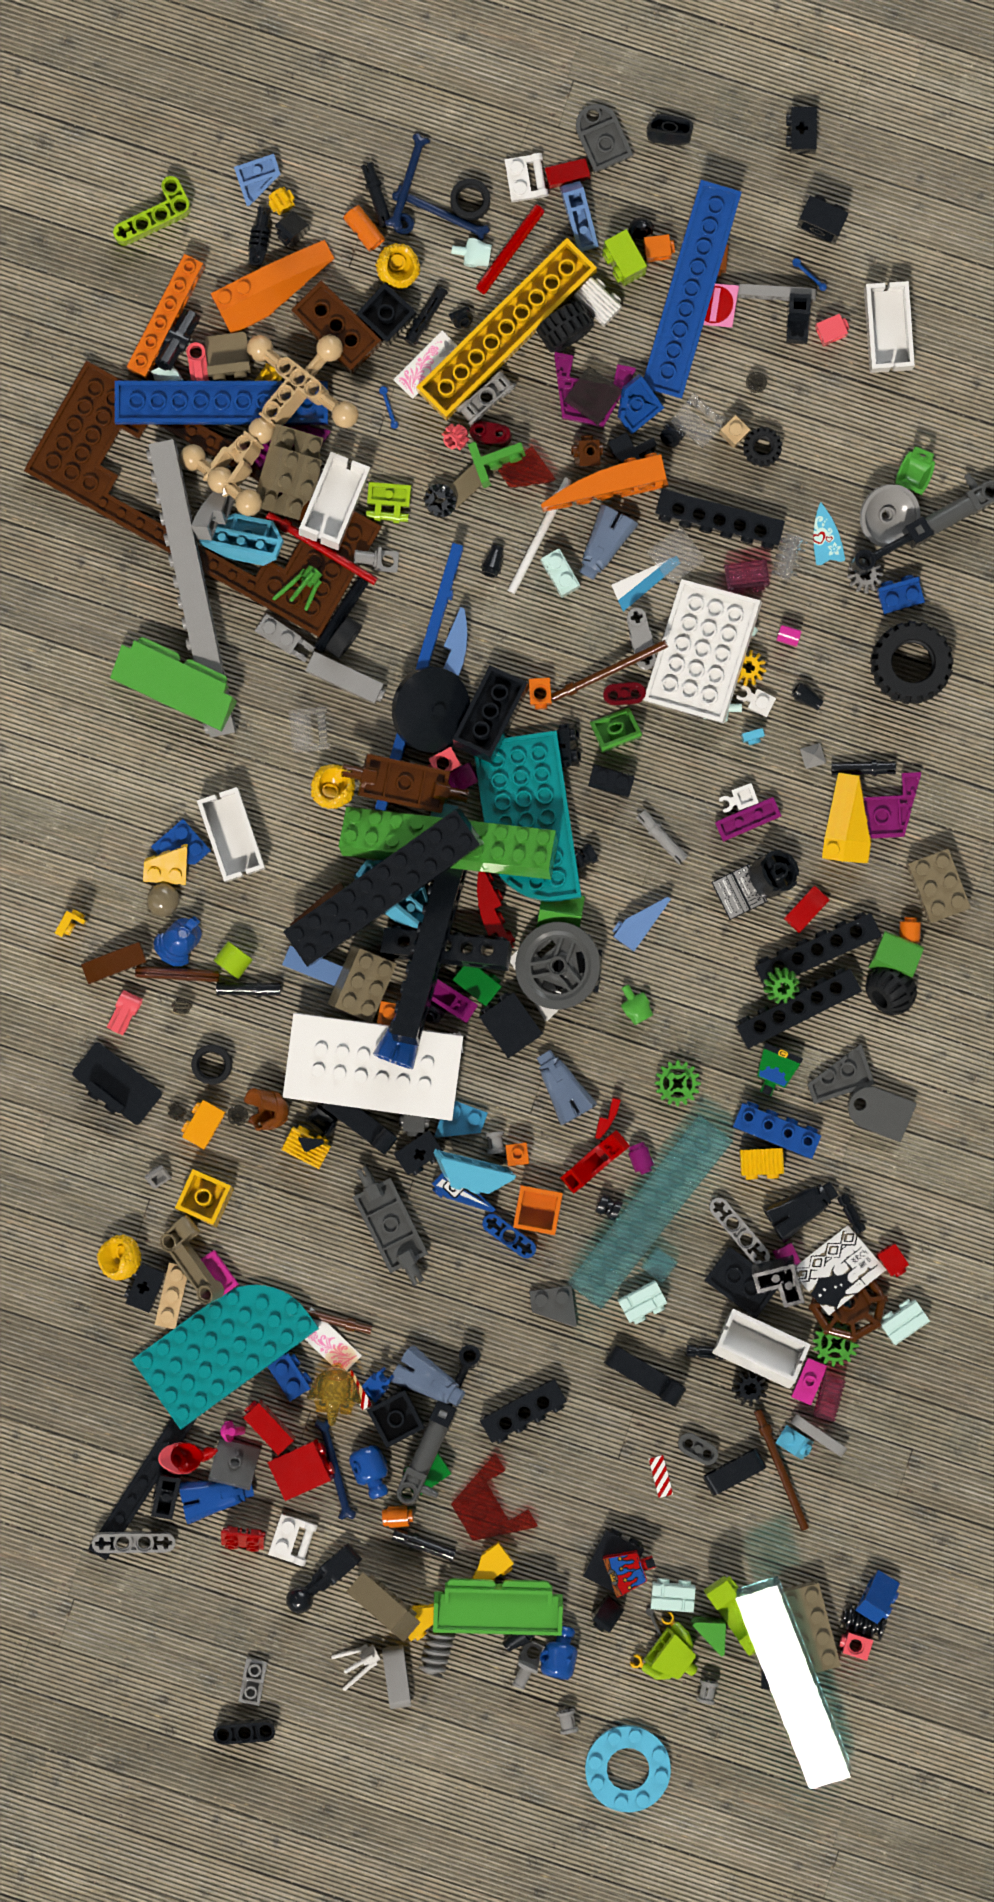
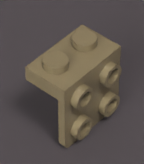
(227, 356)

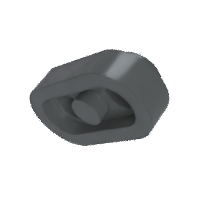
(697, 1448)

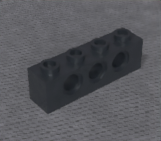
(499, 1434)

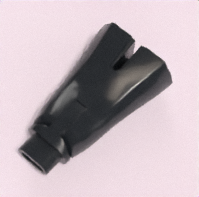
(797, 1210)

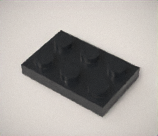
(734, 1280)

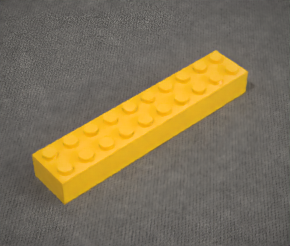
(506, 329)

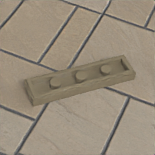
(469, 481)

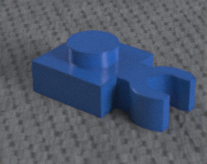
(377, 1385)

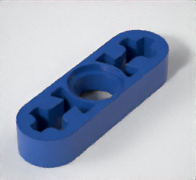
(525, 1240)

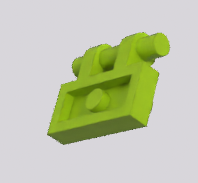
(388, 495)

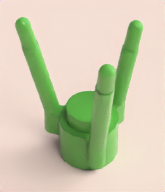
(308, 578)

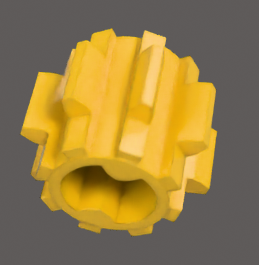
(281, 200)

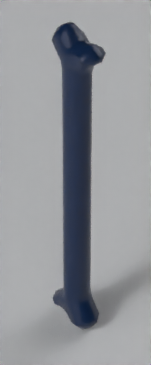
(395, 220)
(479, 231)
(346, 1511)

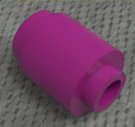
(641, 1158)

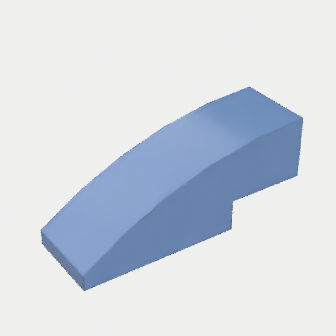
(457, 644)
(321, 970)

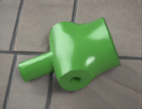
(637, 1006)

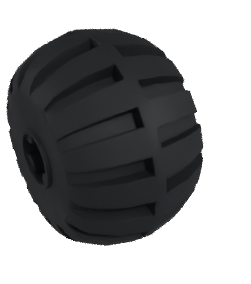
(890, 990)

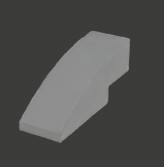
(211, 513)

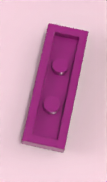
(748, 819)

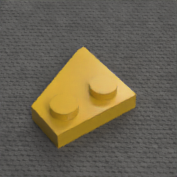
(167, 867)

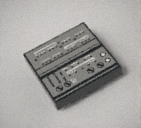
(737, 892)

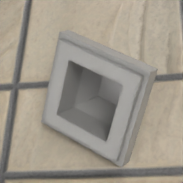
(813, 756)
(157, 1176)

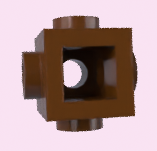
(587, 451)

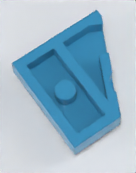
(465, 1121)

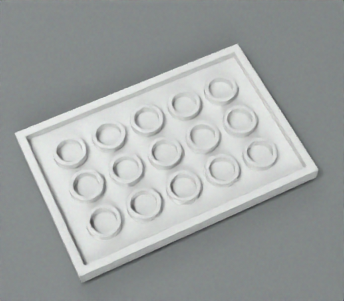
(704, 652)

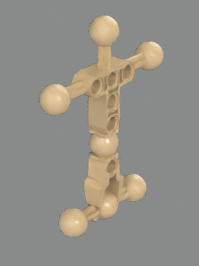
(261, 429)

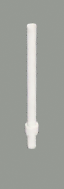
(535, 544)

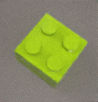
(624, 257)

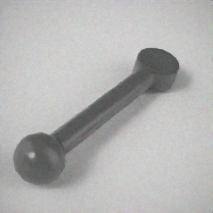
(650, 1612)

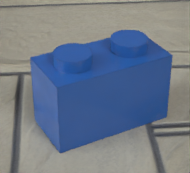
(878, 1597)

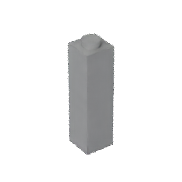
(345, 678)

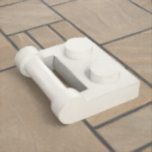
(519, 178)
(286, 1536)

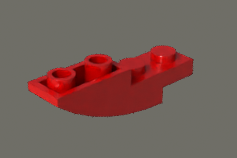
(489, 901)

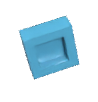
(753, 737)

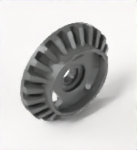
(533, 970)

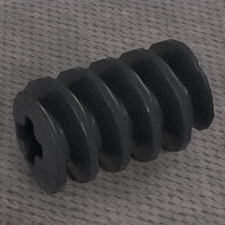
(854, 1618)

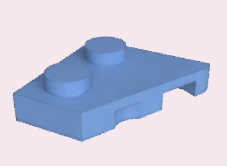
(256, 177)

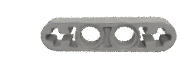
(772, 292)
(739, 1231)
(133, 1538)

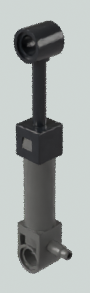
(926, 527)
(439, 1424)

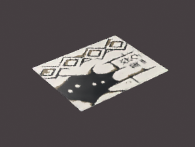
(839, 1270)

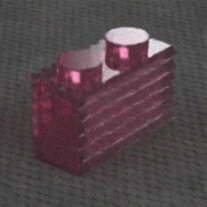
(746, 576)
(829, 1397)

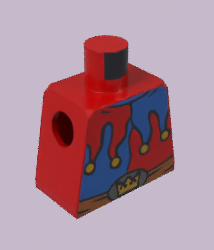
(627, 1570)

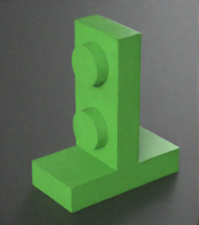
(494, 460)

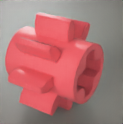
(455, 436)

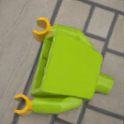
(670, 1655)

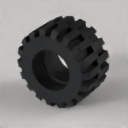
(565, 326)

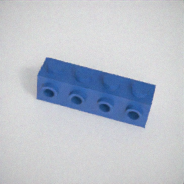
(777, 1131)

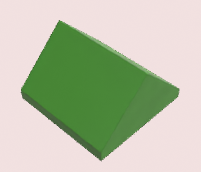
(615, 730)
(561, 911)
(896, 954)
(712, 1630)

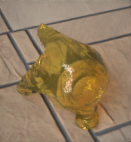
(333, 1389)

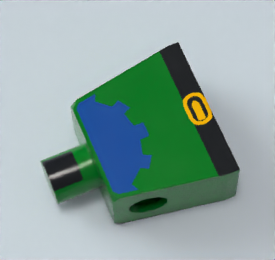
(776, 1068)

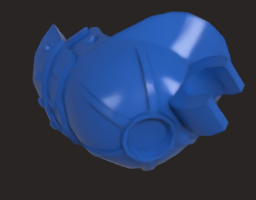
(178, 941)

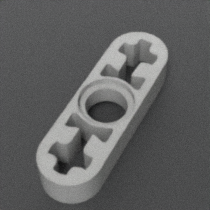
(818, 1435)

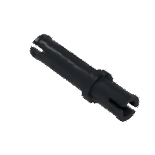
(376, 194)
(413, 336)
(861, 768)
(242, 988)
(423, 1544)

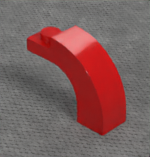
(594, 1161)

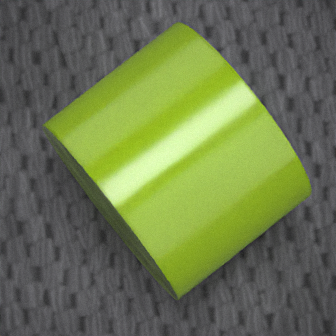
(233, 960)

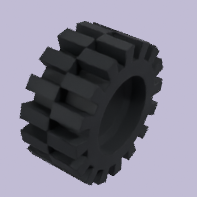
(753, 456)

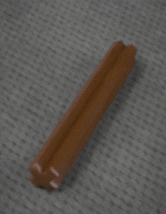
(177, 973)

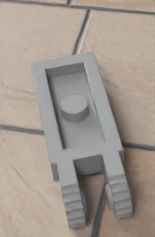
(282, 637)

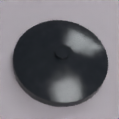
(429, 708)

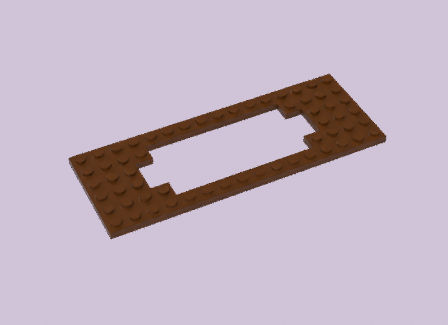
(71, 462)

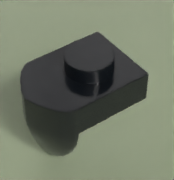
(322, 1121)

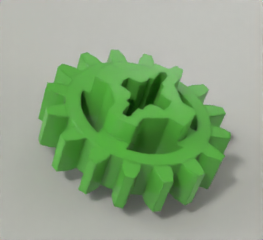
(670, 1076)
(827, 1349)

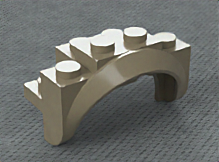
(290, 471)

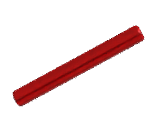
(510, 249)

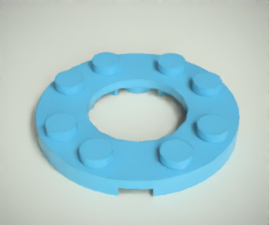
(635, 1738)

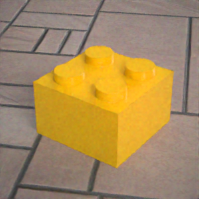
(204, 1198)

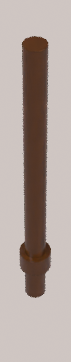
(572, 688)
(349, 1324)
(765, 1431)

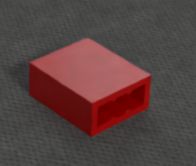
(268, 1426)
(301, 1469)

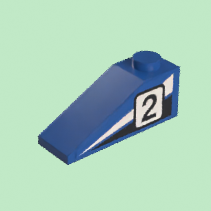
(443, 1188)

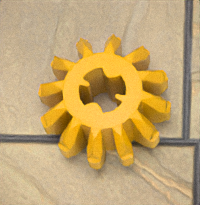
(754, 664)

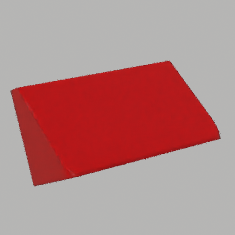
(567, 173)

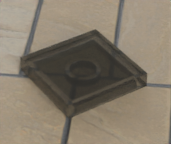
(593, 396)

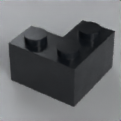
(780, 1275)

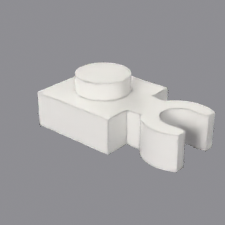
(759, 702)
(742, 798)

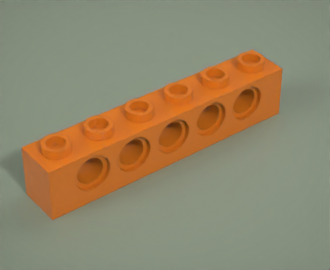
(165, 316)

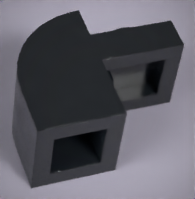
(798, 318)
(623, 448)

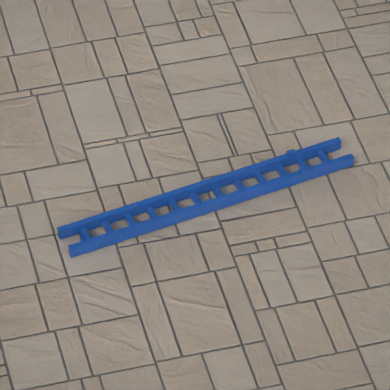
(444, 594)

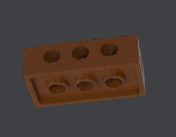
(337, 312)

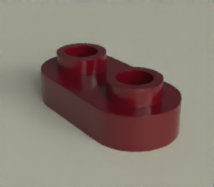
(489, 434)
(624, 694)

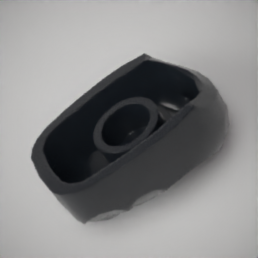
(669, 130)

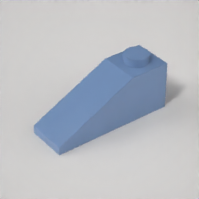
(579, 216)
(635, 928)

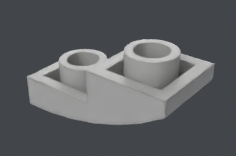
(252, 1682)

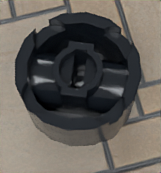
(773, 873)

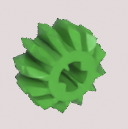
(788, 987)

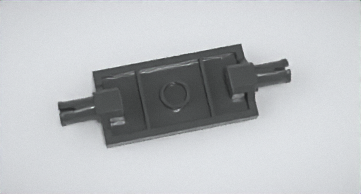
(390, 1225)

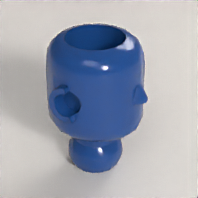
(369, 1469)
(559, 1656)

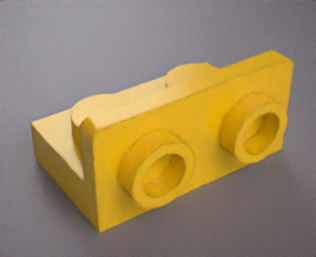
(66, 925)

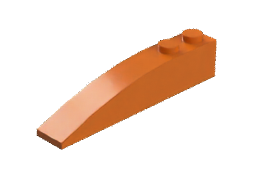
(269, 287)
(622, 479)

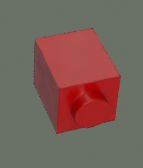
(893, 1260)

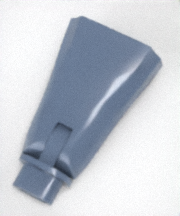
(605, 540)
(565, 1091)
(426, 1378)

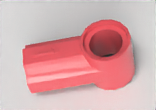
(199, 365)
(126, 1008)

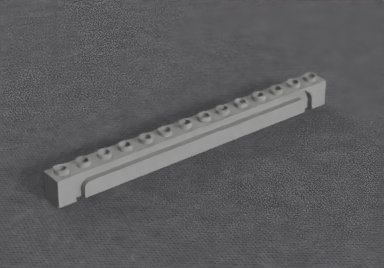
(186, 562)

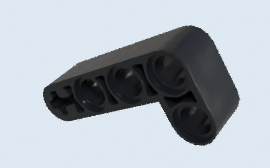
(364, 1125)
(645, 1375)

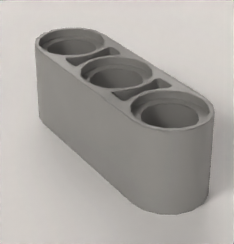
(396, 1677)

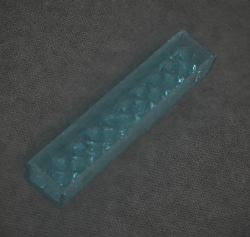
(649, 1211)
(793, 1682)

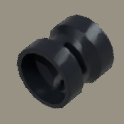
(589, 856)
(611, 1211)

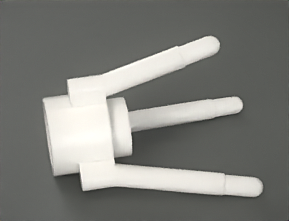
(368, 1657)

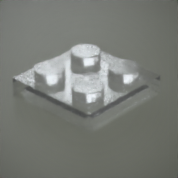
(676, 556)

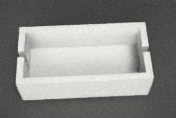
(889, 327)
(334, 501)
(231, 834)
(761, 1348)

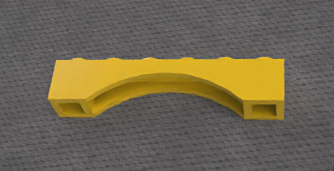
(491, 1564)

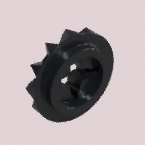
(441, 491)

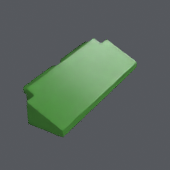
(184, 687)
(497, 1608)

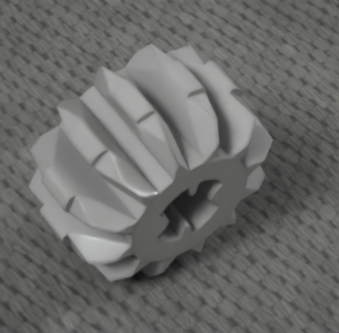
(865, 583)

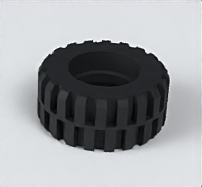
(940, 657)

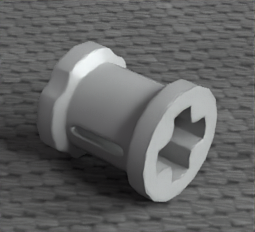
(495, 1142)
(704, 1697)
(567, 1721)

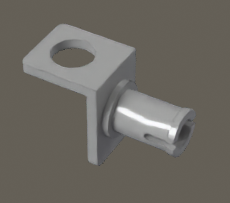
(375, 559)
(527, 1665)

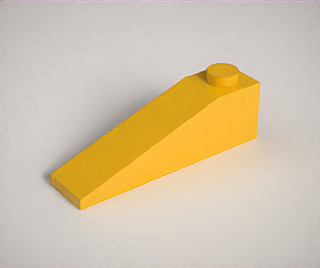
(847, 827)

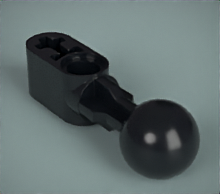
(301, 1598)

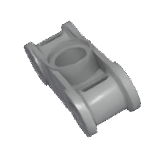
(495, 389)
(640, 636)

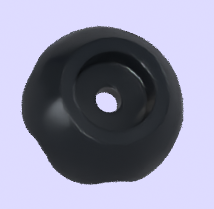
(640, 228)

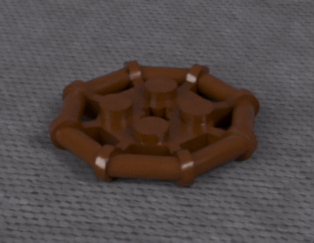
(853, 1315)

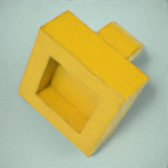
(268, 374)

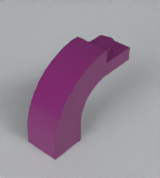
(453, 1001)

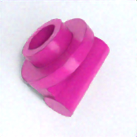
(229, 1431)

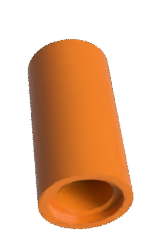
(364, 227)

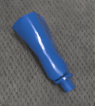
(396, 1052)
(209, 1497)

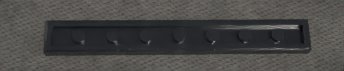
(140, 1486)

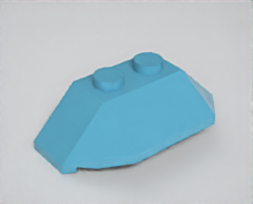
(246, 540)
(407, 912)
(473, 1173)

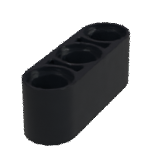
(734, 1471)
(235, 1736)

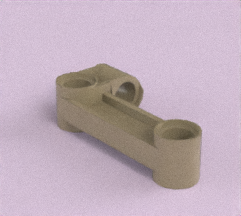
(177, 1244)

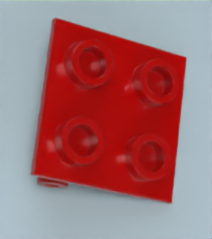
(252, 1542)

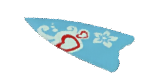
(826, 538)

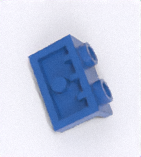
(900, 595)
(290, 1376)

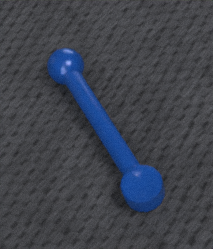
(797, 263)
(383, 391)

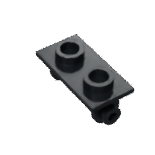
(569, 735)

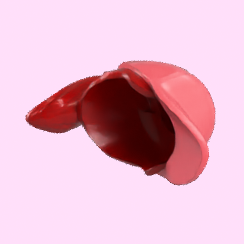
(184, 1457)

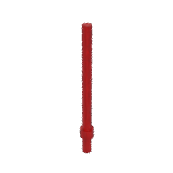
(286, 526)

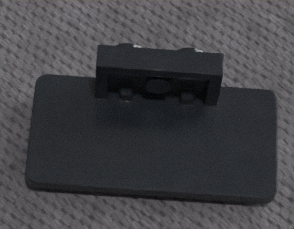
(116, 1084)

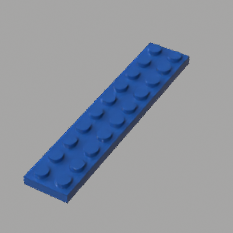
(691, 288)
(204, 403)

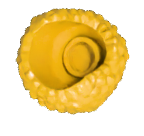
(398, 266)
(330, 788)
(119, 1257)

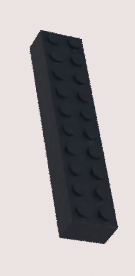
(383, 887)

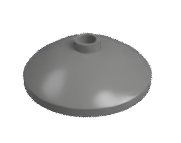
(901, 510)

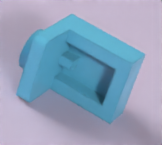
(794, 1442)

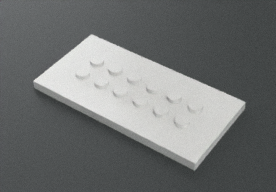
(336, 1065)

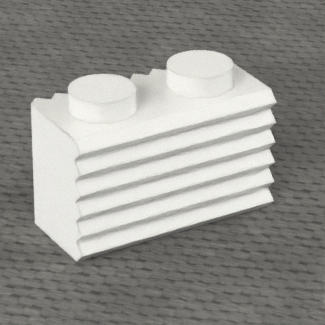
(598, 301)

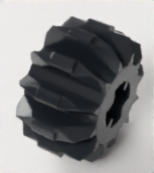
(747, 1381)

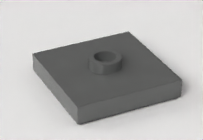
(234, 1464)

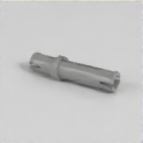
(665, 840)

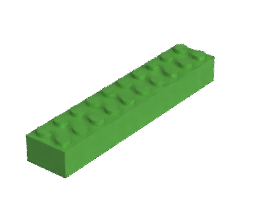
(505, 847)

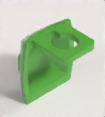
(916, 470)

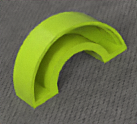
(723, 1597)

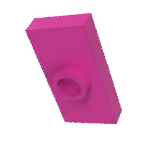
(219, 1271)
(809, 1381)

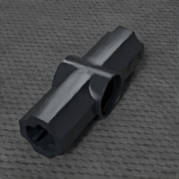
(177, 340)

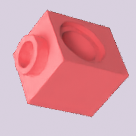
(832, 329)
(447, 754)
(865, 1646)

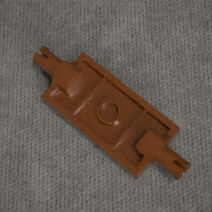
(404, 783)

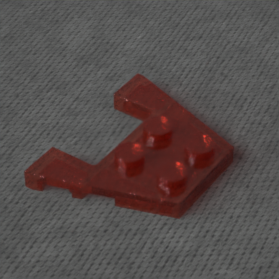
(481, 1510)

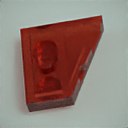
(527, 471)

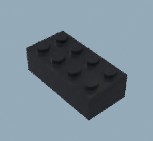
(490, 714)

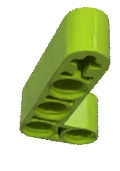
(149, 215)

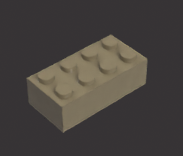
(813, 1624)

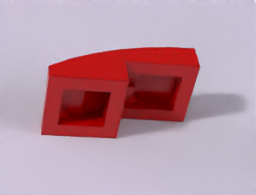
(806, 909)
(604, 1123)

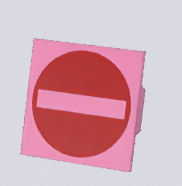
(722, 306)

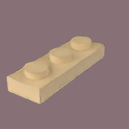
(171, 1297)

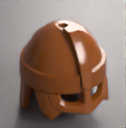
(272, 1109)

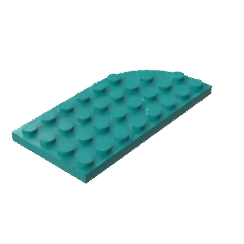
(529, 791)
(222, 1348)

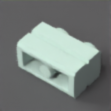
(560, 573)
(642, 1301)
(903, 1321)
(672, 1596)

